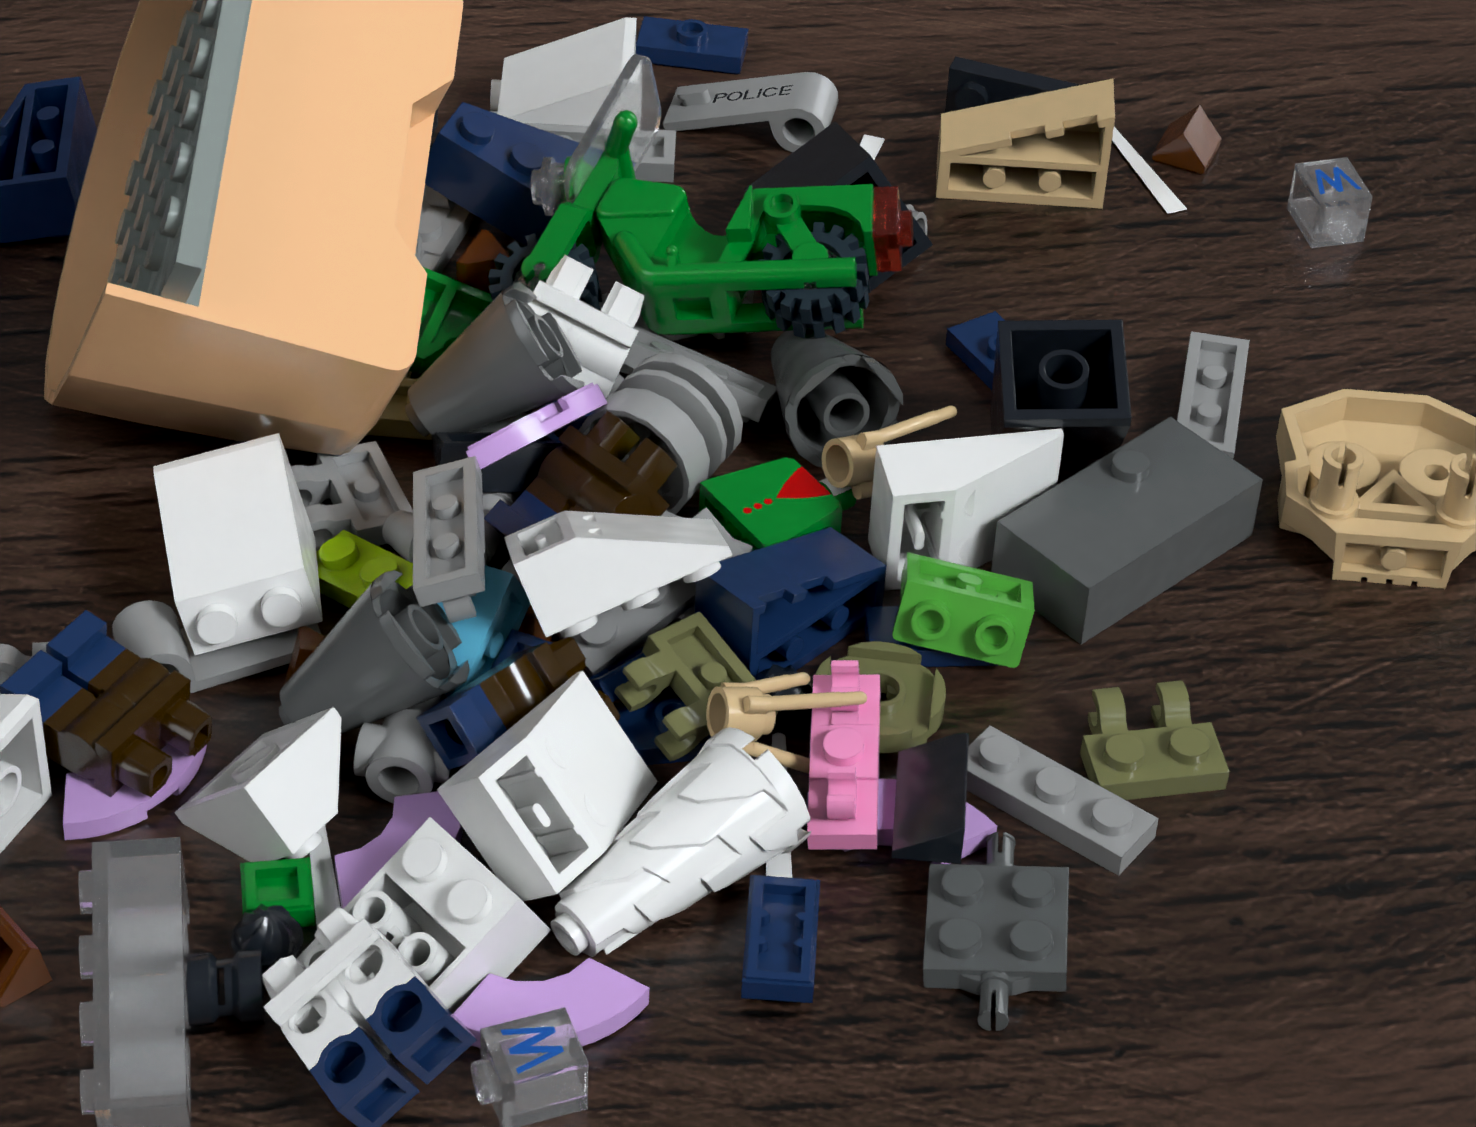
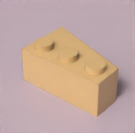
(1030, 148)

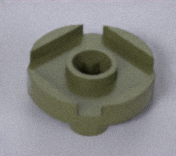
(911, 690)

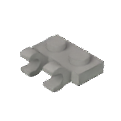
(359, 488)

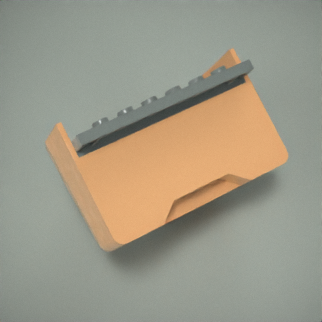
(255, 219)

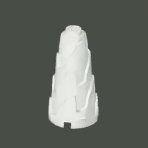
(688, 840)

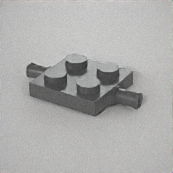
(996, 929)

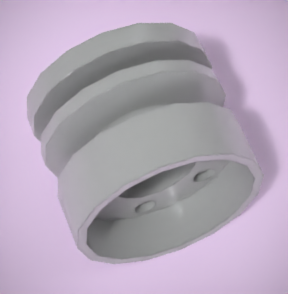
(682, 412)

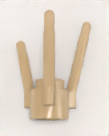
(851, 459)
(754, 711)

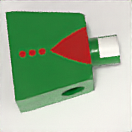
(774, 502)

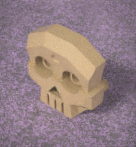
(1380, 484)

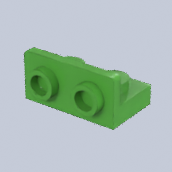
(963, 610)

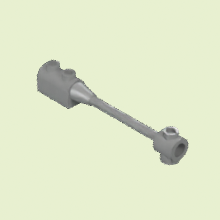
(398, 753)

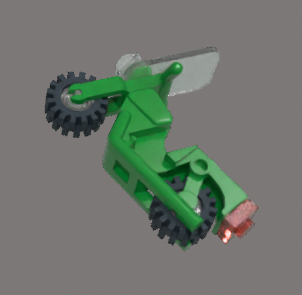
(793, 243)

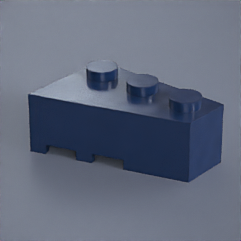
(44, 159)
(488, 166)
(791, 598)

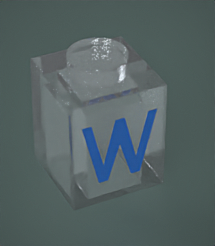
(1329, 202)
(531, 1069)

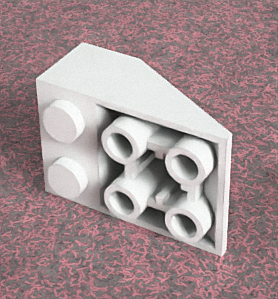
(951, 492)
(596, 561)
(550, 791)
(444, 916)

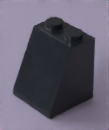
(835, 160)
(1065, 379)

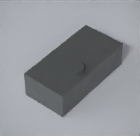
(1127, 528)

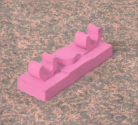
(844, 763)

